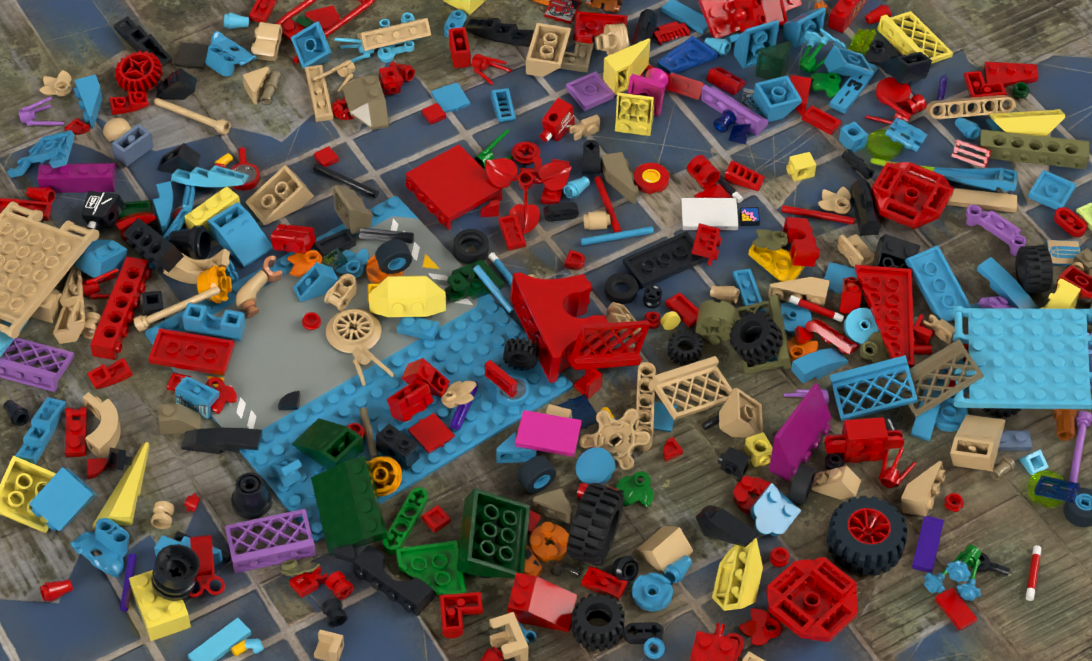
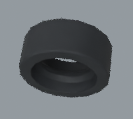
(474, 236)
(802, 484)

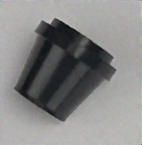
(192, 242)
(251, 496)

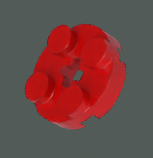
(745, 488)

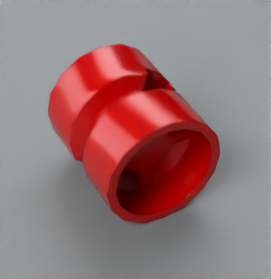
(702, 170)

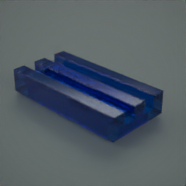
(1056, 491)

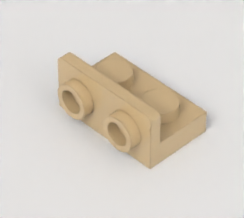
(855, 250)

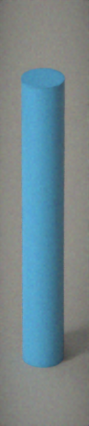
(493, 288)

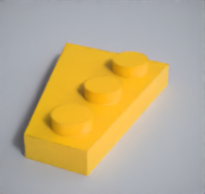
(776, 263)

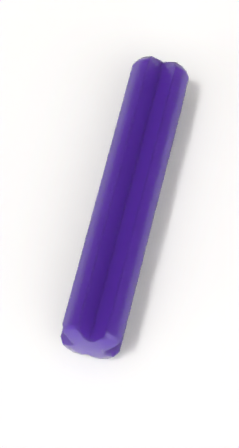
(461, 412)

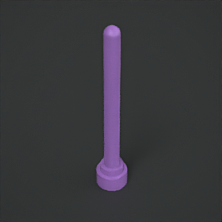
(1083, 421)

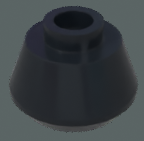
(625, 568)

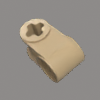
(342, 292)

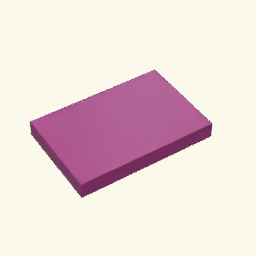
(548, 433)

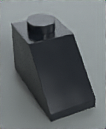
(180, 157)

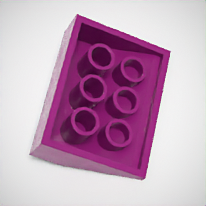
(800, 434)

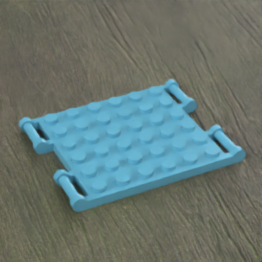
(1026, 358)

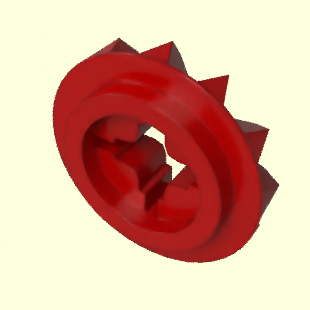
(338, 112)
(521, 148)

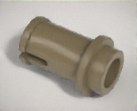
(1006, 465)

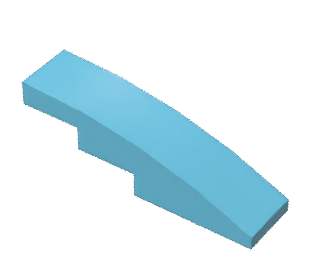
(215, 177)

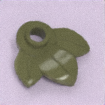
(770, 240)
(877, 347)
(296, 567)

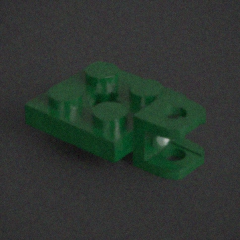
(464, 284)

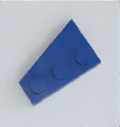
(686, 55)

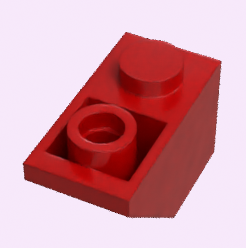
(850, 295)
(426, 372)

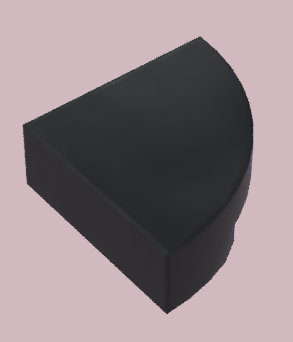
(290, 401)

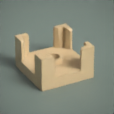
(511, 640)

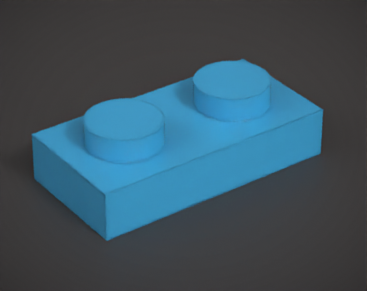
(418, 327)

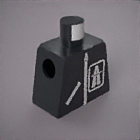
(102, 209)

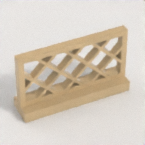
(682, 376)

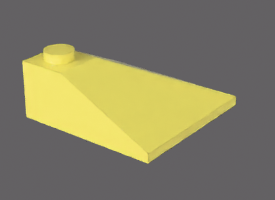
(19, 488)

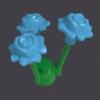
(959, 572)

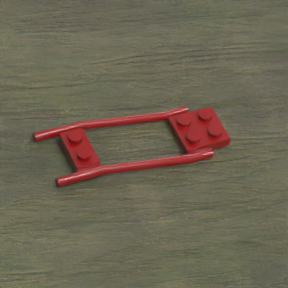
(290, 28)

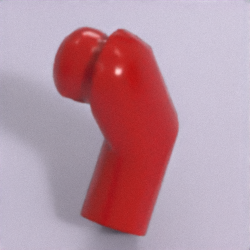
(922, 349)

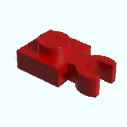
(307, 583)

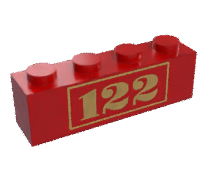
(844, 14)

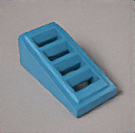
(501, 94)

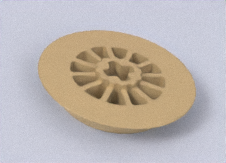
(339, 330)

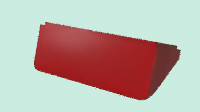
(725, 80)

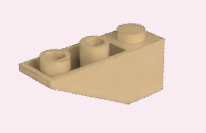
(808, 289)
(920, 492)

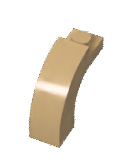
(188, 268)
(109, 429)

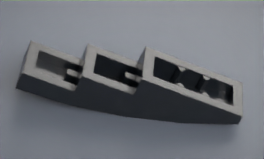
(499, 32)
(140, 40)
(218, 439)

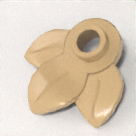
(57, 86)
(836, 202)
(458, 393)

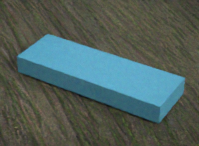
(221, 642)

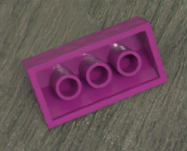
(78, 177)

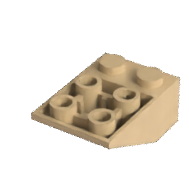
(977, 442)

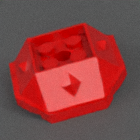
(911, 194)
(816, 583)

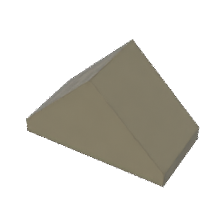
(553, 505)

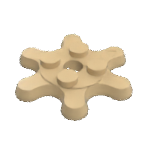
(620, 428)

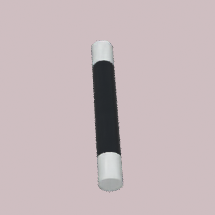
(730, 189)

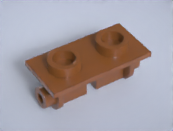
(610, 5)

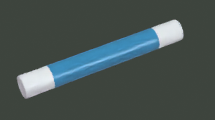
(502, 269)

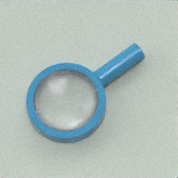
(521, 396)

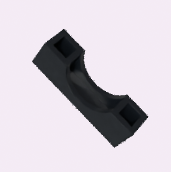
(411, 594)

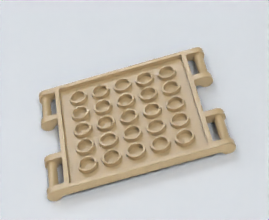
(33, 261)

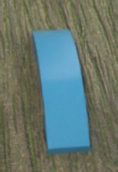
(925, 422)

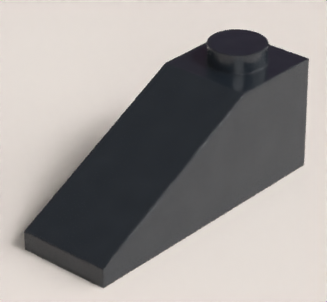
(723, 526)

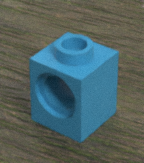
(853, 137)

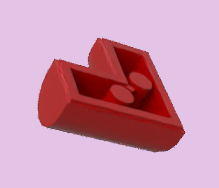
(978, 88)
(452, 609)

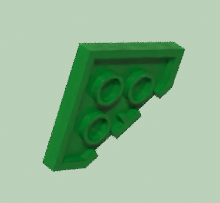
(433, 565)

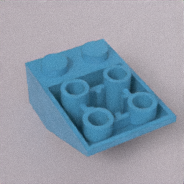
(239, 234)

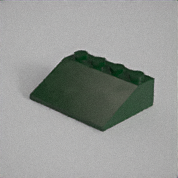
(349, 505)
(493, 535)

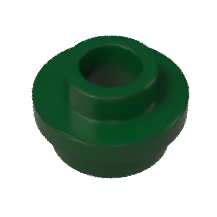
(1020, 90)

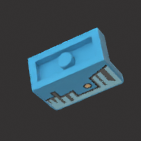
(196, 396)

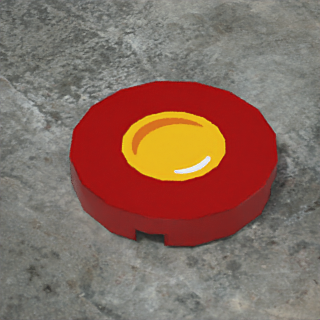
(651, 177)

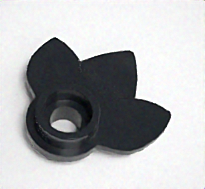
(879, 52)

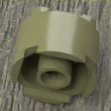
(715, 321)

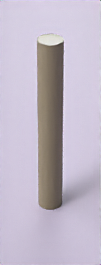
(368, 432)

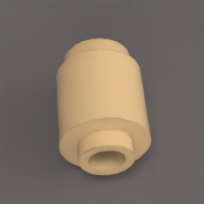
(596, 220)

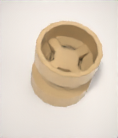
(92, 320)
(162, 517)

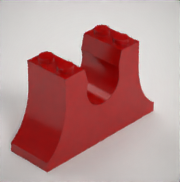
(550, 314)

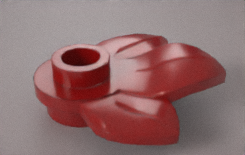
(226, 394)
(758, 627)

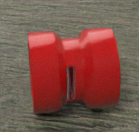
(915, 104)
(340, 587)

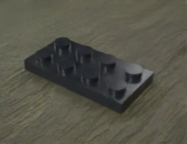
(662, 260)

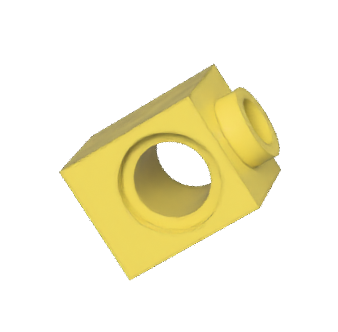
(801, 166)
(755, 444)

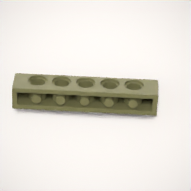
(1035, 149)

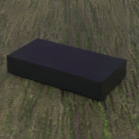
(342, 240)

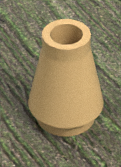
(725, 293)

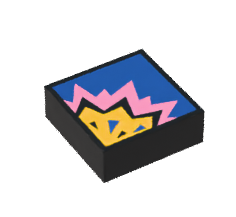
(750, 216)

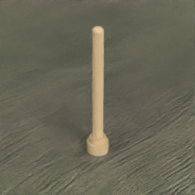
(222, 126)
(142, 322)

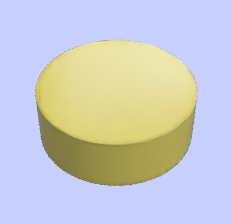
(670, 320)

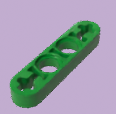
(408, 521)

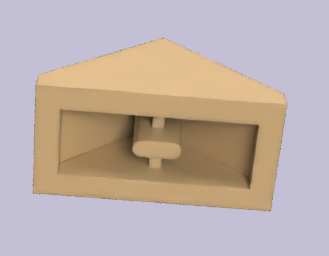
(254, 83)

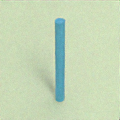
(616, 236)

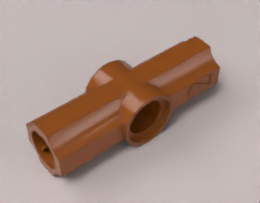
(1065, 423)

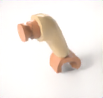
(247, 293)

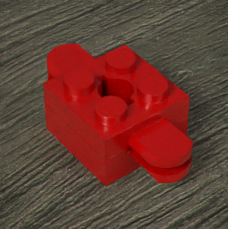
(864, 440)

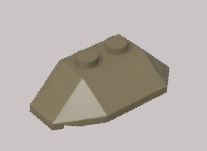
(366, 101)

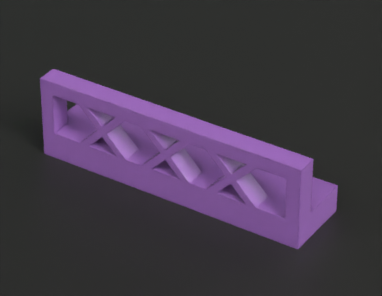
(744, 115)

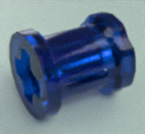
(724, 121)

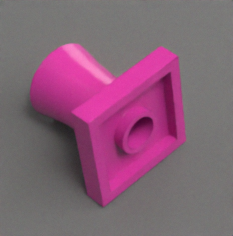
(651, 85)

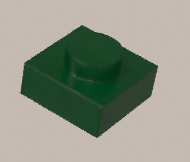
(304, 22)

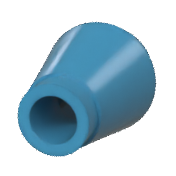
(969, 129)
(678, 569)

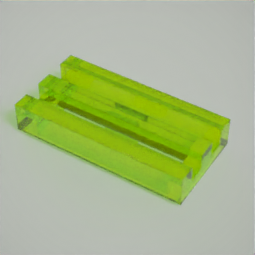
(858, 41)

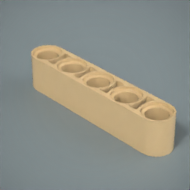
(962, 106)
(644, 398)

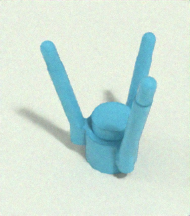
(366, 54)

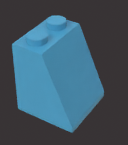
(62, 499)

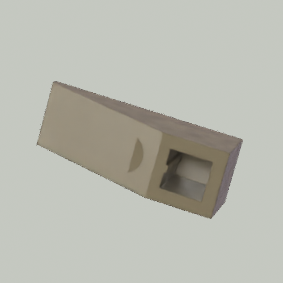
(617, 174)

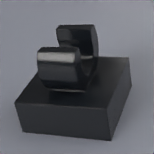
(118, 458)

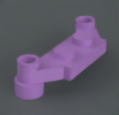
(996, 225)

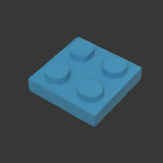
(1051, 190)

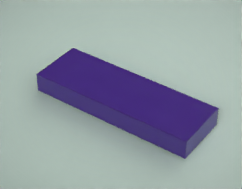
(928, 544)

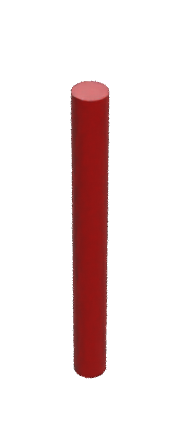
(608, 206)
(817, 214)

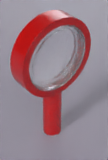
(246, 168)

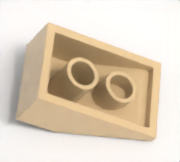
(279, 196)

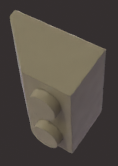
(351, 209)

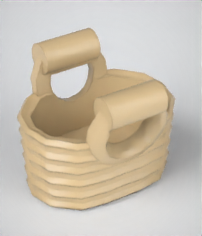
(614, 39)

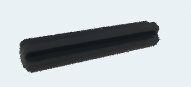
(385, 235)

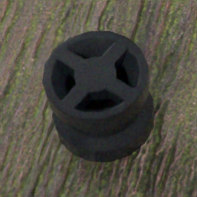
(652, 296)

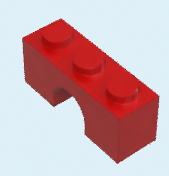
(803, 247)

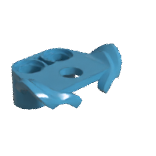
(222, 58)
(108, 539)

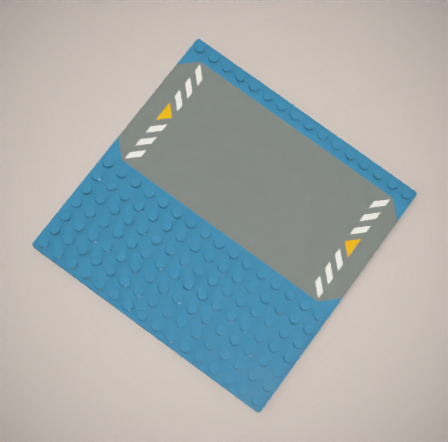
(285, 357)

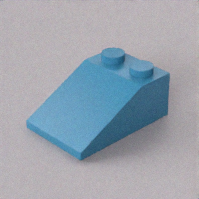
(754, 39)
(101, 257)

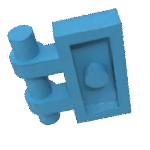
(906, 134)

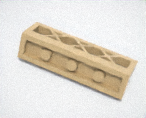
(394, 34)

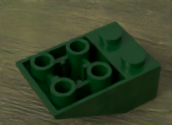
(329, 443)

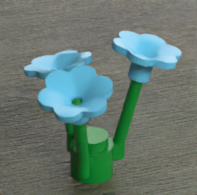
(809, 63)

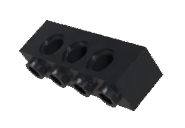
(152, 246)

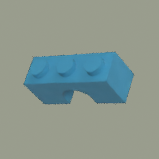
(200, 321)

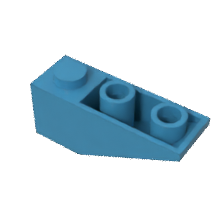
(90, 98)

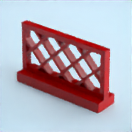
(607, 356)

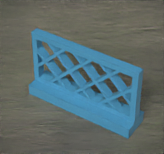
(865, 375)

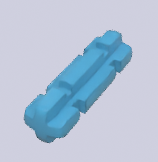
(230, 271)

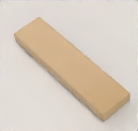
(319, 94)
(984, 200)

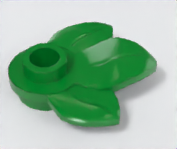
(827, 82)
(636, 491)

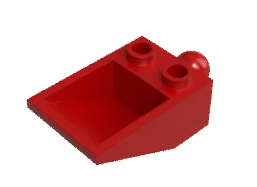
(758, 12)

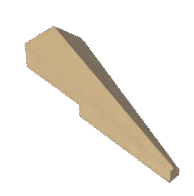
(72, 316)

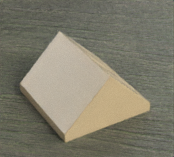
(664, 548)

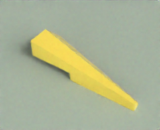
(123, 500)

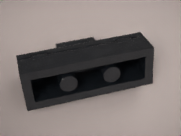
(645, 27)
(864, 208)

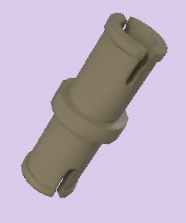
(270, 87)

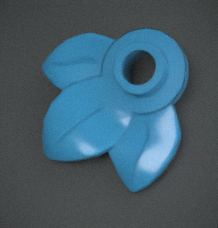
(355, 263)

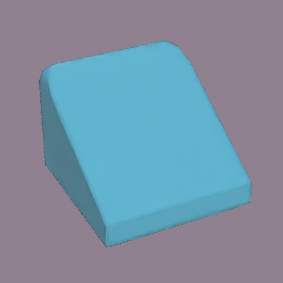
(1034, 462)

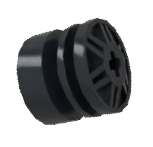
(175, 572)

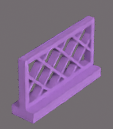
(33, 376)
(273, 553)

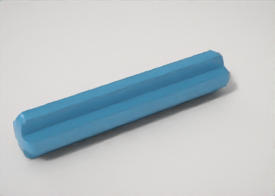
(188, 198)

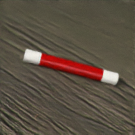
(816, 308)
(1033, 573)

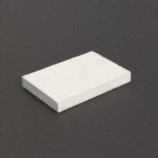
(709, 211)

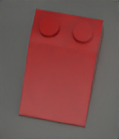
(541, 603)

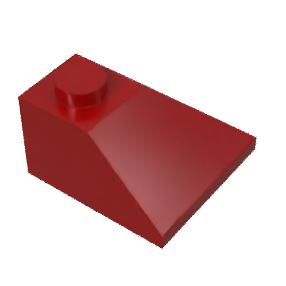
(1078, 279)

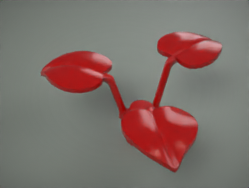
(553, 175)

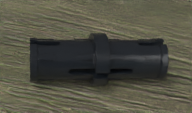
(858, 164)

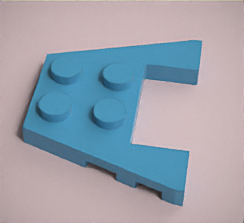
(53, 147)

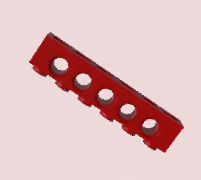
(120, 308)

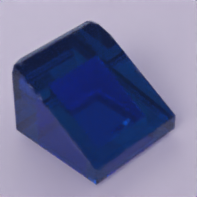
(740, 133)

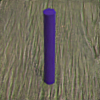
(127, 587)

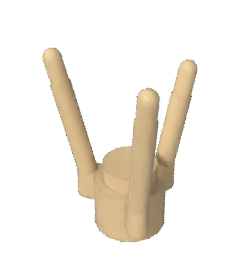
(344, 70)
(363, 356)

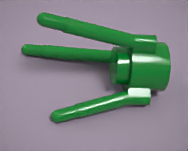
(487, 154)

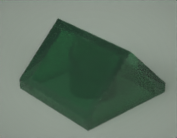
(773, 61)

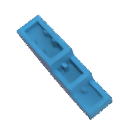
(1005, 285)
(42, 429)

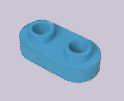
(455, 20)

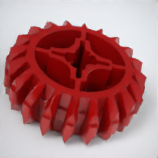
(138, 71)

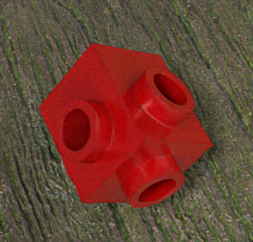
(390, 80)

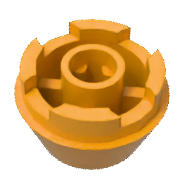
(213, 278)
(386, 475)

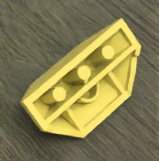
(1030, 122)
(407, 297)
(738, 577)

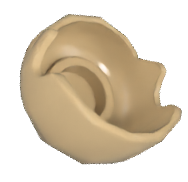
(115, 128)

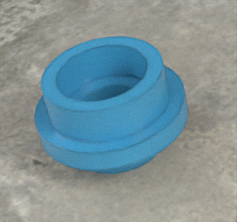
(654, 655)

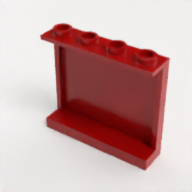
(451, 185)

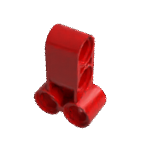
(204, 550)

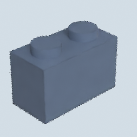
(132, 145)

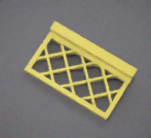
(907, 45)

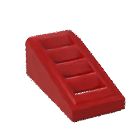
(733, 176)

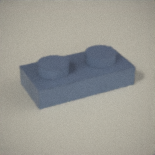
(1015, 441)

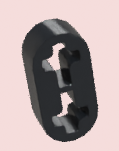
(560, 211)
(642, 631)

